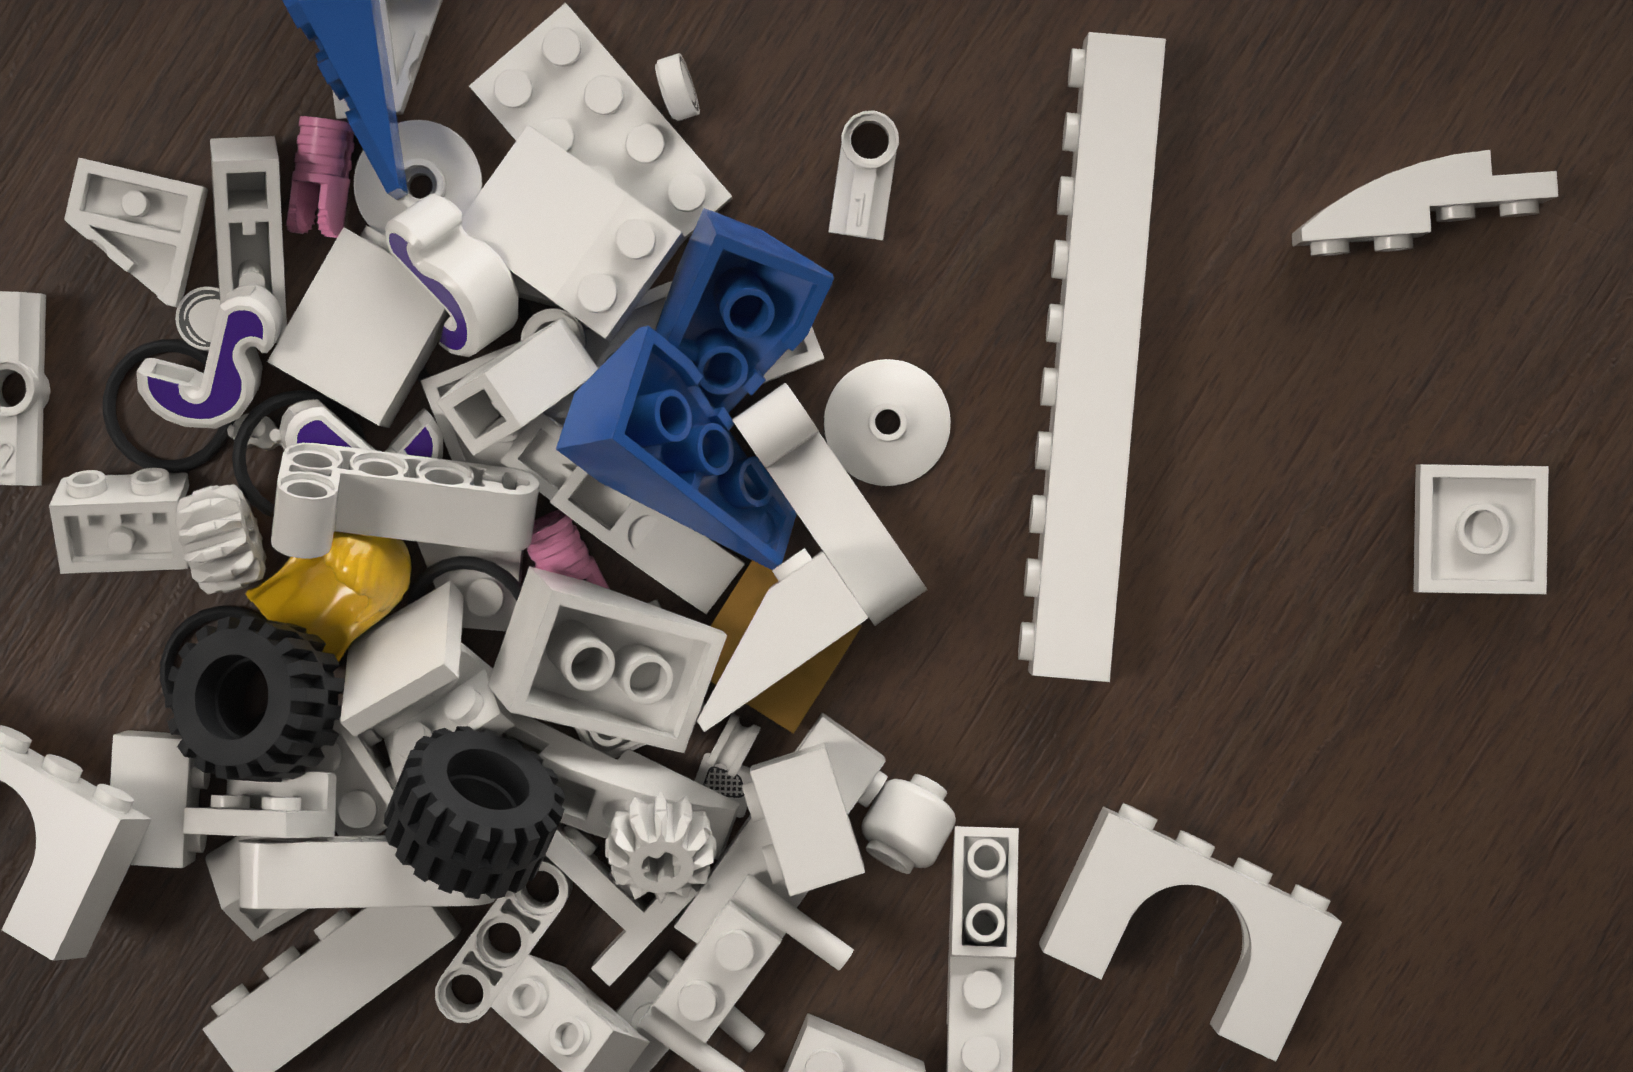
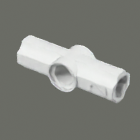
(23, 352)

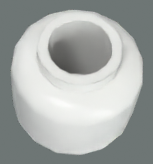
(908, 823)

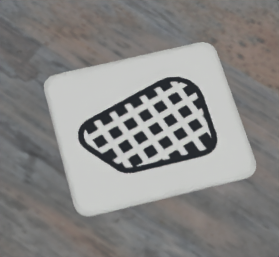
(718, 780)

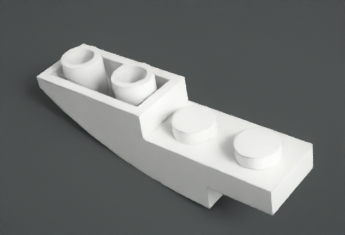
(1400, 203)
(658, 545)
(600, 784)
(982, 949)

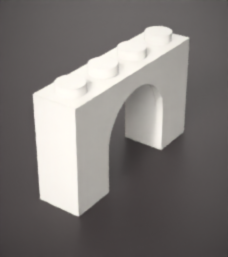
(80, 854)
(1281, 931)

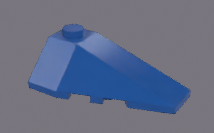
(358, 70)
(739, 305)
(663, 444)

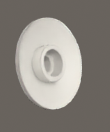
(426, 151)
(878, 456)

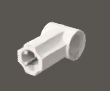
(863, 183)

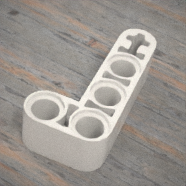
(398, 498)
(829, 504)
(334, 875)

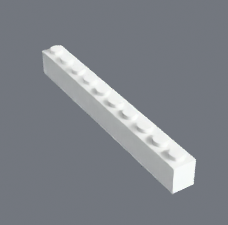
(1095, 356)

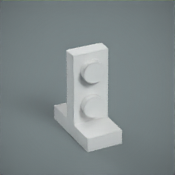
(642, 922)

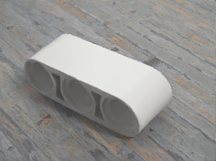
(485, 962)

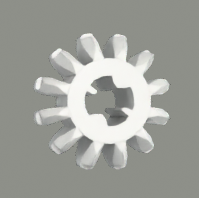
(220, 539)
(660, 847)

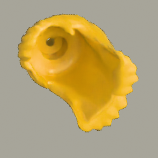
(339, 591)

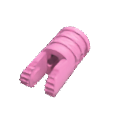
(321, 166)
(560, 550)

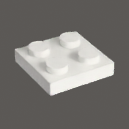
(1481, 529)

